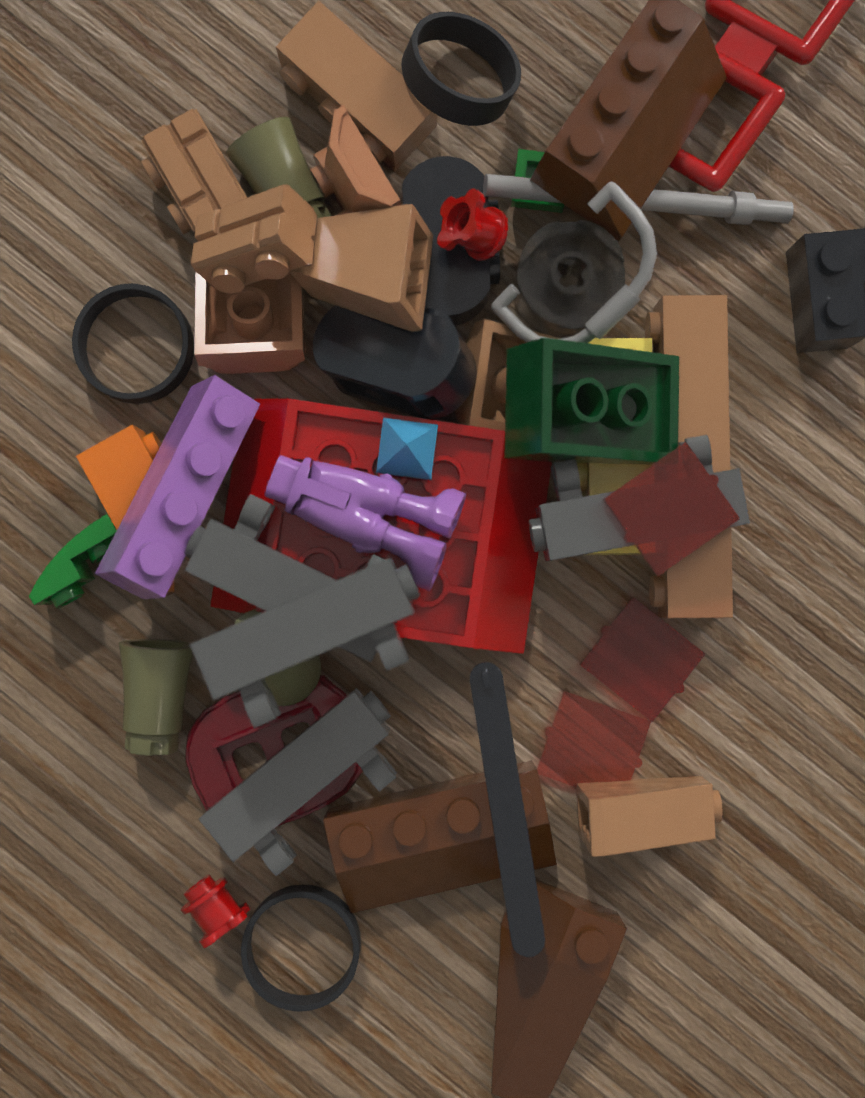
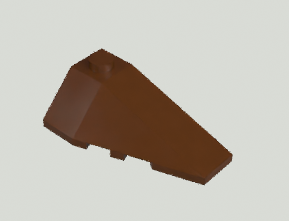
(550, 995)

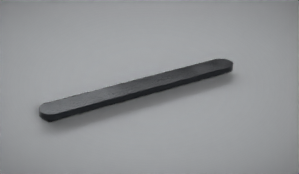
(507, 809)

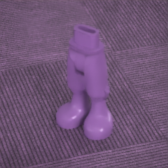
(354, 508)

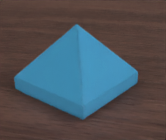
(407, 448)

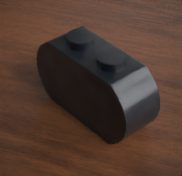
(455, 280)
(400, 369)

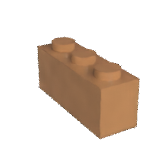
(341, 70)

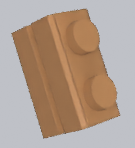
(191, 167)
(254, 239)

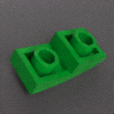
(68, 570)

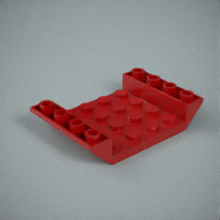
(488, 561)

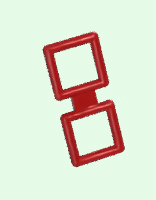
(745, 55)

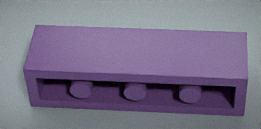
(178, 489)

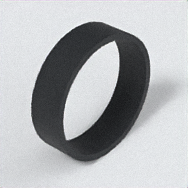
(477, 37)
(95, 307)
(292, 1001)

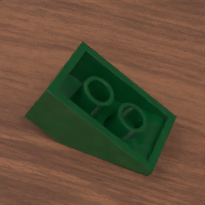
(590, 403)

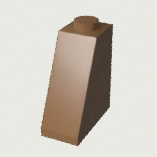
(372, 264)
(646, 813)

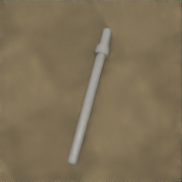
(735, 208)

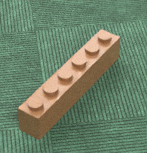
(697, 333)

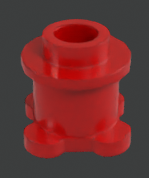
(472, 225)
(213, 908)

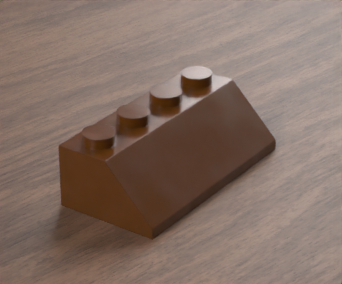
(634, 114)
(427, 839)

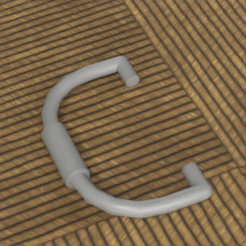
(622, 301)

